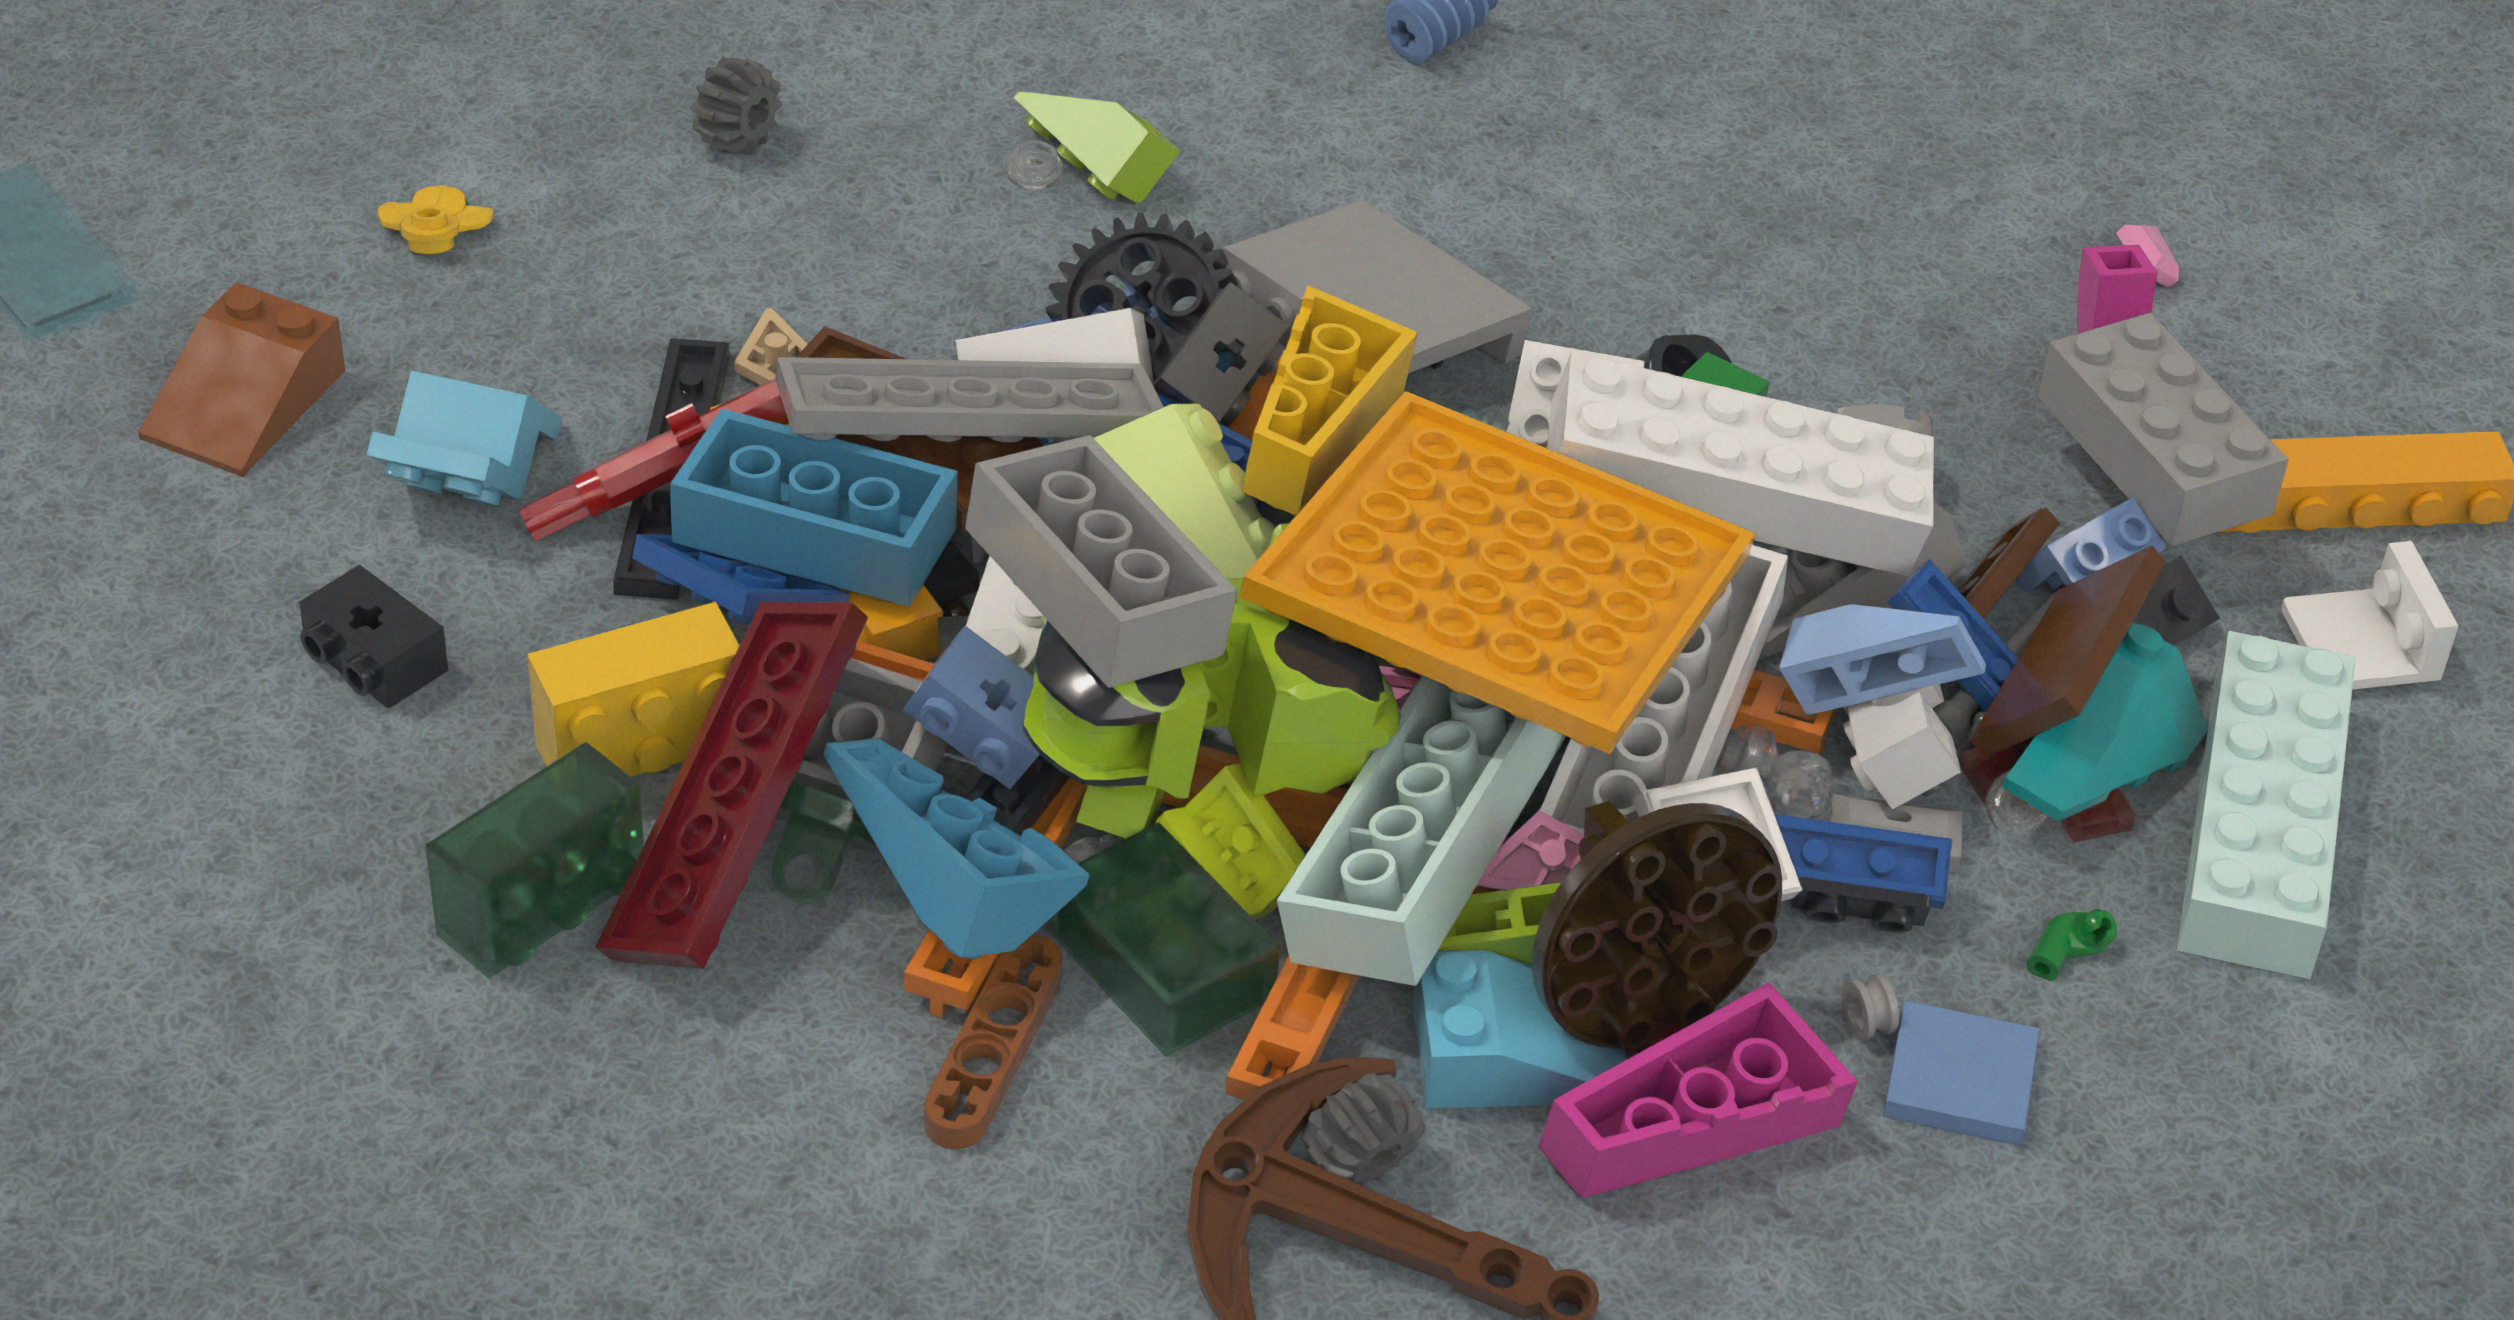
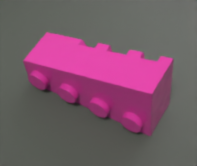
(1699, 1097)

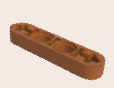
(998, 1042)

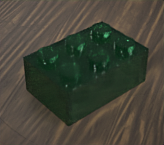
(535, 860)
(1166, 940)

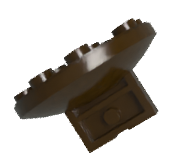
(1655, 921)

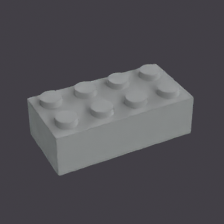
(2162, 428)
(1100, 560)

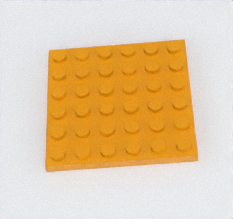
(1501, 570)

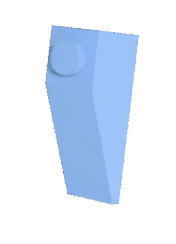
(1873, 653)

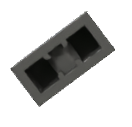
(1232, 324)

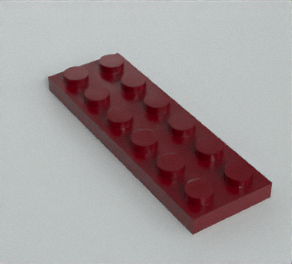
(732, 784)

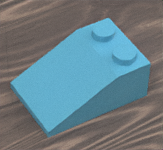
(1491, 1038)

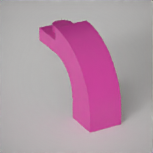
(2113, 285)

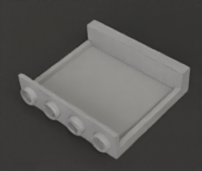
(1387, 271)

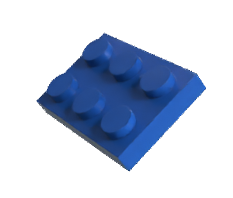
(727, 580)

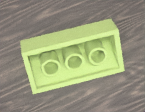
(1190, 477)

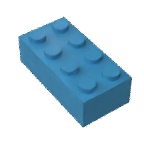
(814, 507)

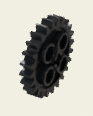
(1181, 269)

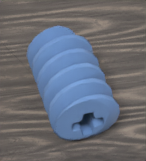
(1427, 26)

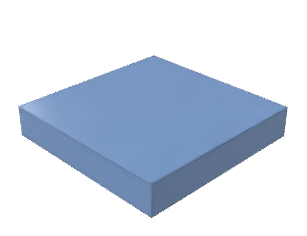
(1962, 1072)

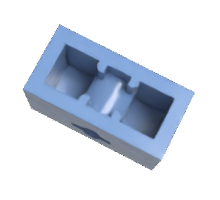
(978, 706)

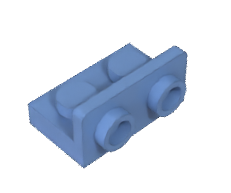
(2091, 548)

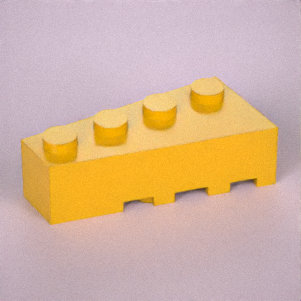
(1326, 397)

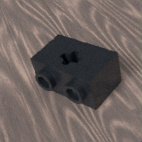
(373, 637)

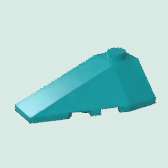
(2131, 726)

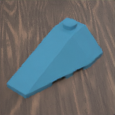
(955, 863)

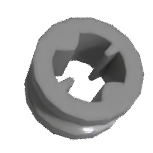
(1870, 1006)

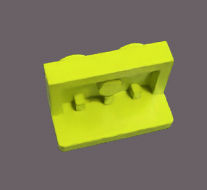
(1237, 840)

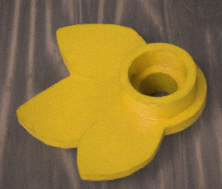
(433, 218)

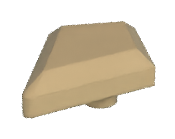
(768, 340)

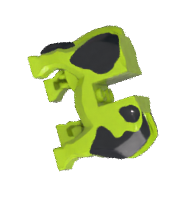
(1292, 699)

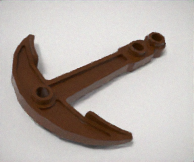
(1319, 1201)

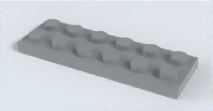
(961, 398)

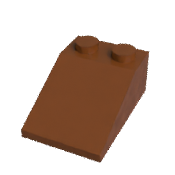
(244, 379)

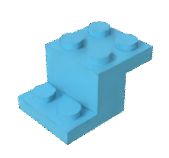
(465, 438)

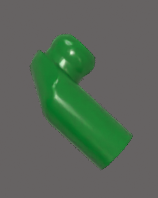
(2070, 937)

